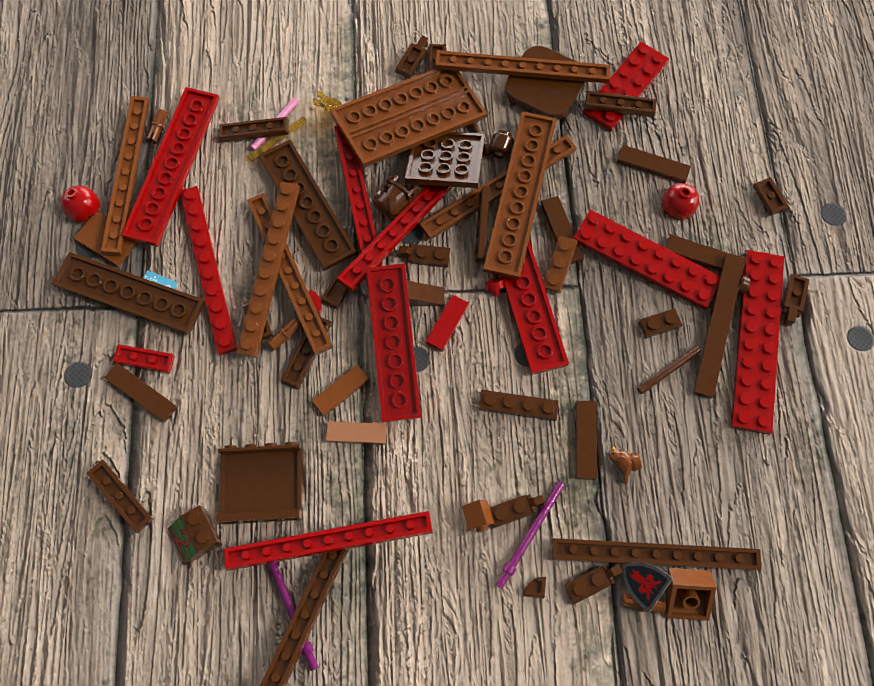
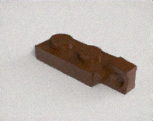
(412, 58)
(425, 255)
(794, 298)
(515, 509)
(592, 583)

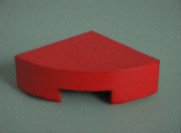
(316, 300)

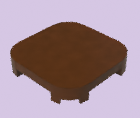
(544, 95)

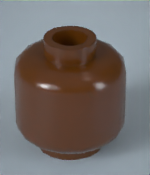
(501, 144)

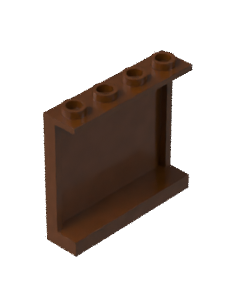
(260, 483)

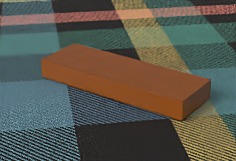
(340, 390)

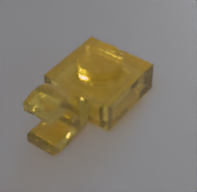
(326, 102)

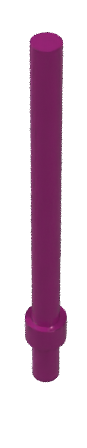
(510, 568)
(308, 648)

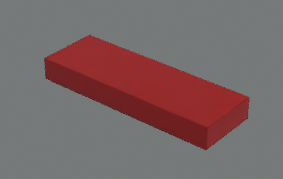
(447, 323)
(143, 358)

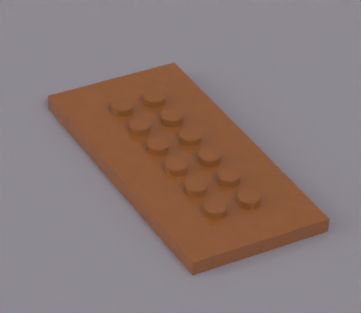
(407, 114)

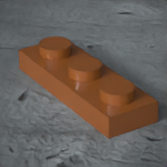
(560, 264)

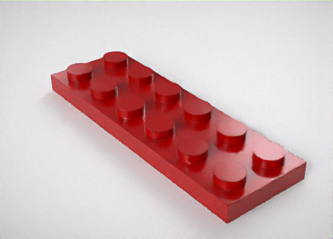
(631, 80)

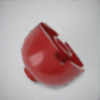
(680, 201)
(79, 203)

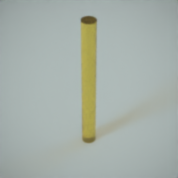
(253, 155)

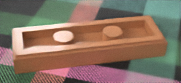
(356, 432)

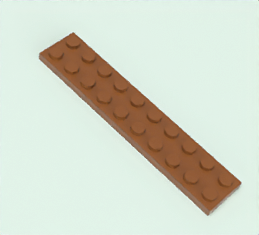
(520, 196)

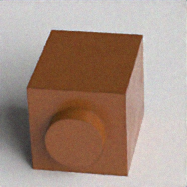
(478, 515)

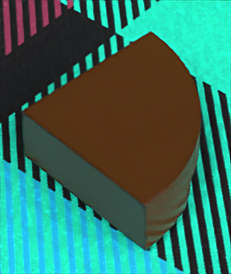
(536, 588)

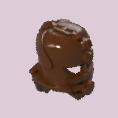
(395, 199)

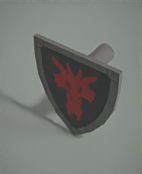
(645, 583)

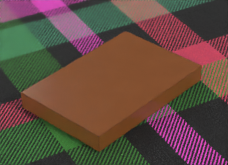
(92, 236)

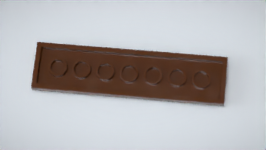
(311, 208)
(129, 293)

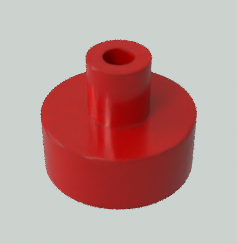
(494, 285)

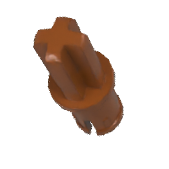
(157, 126)
(284, 333)
(628, 601)

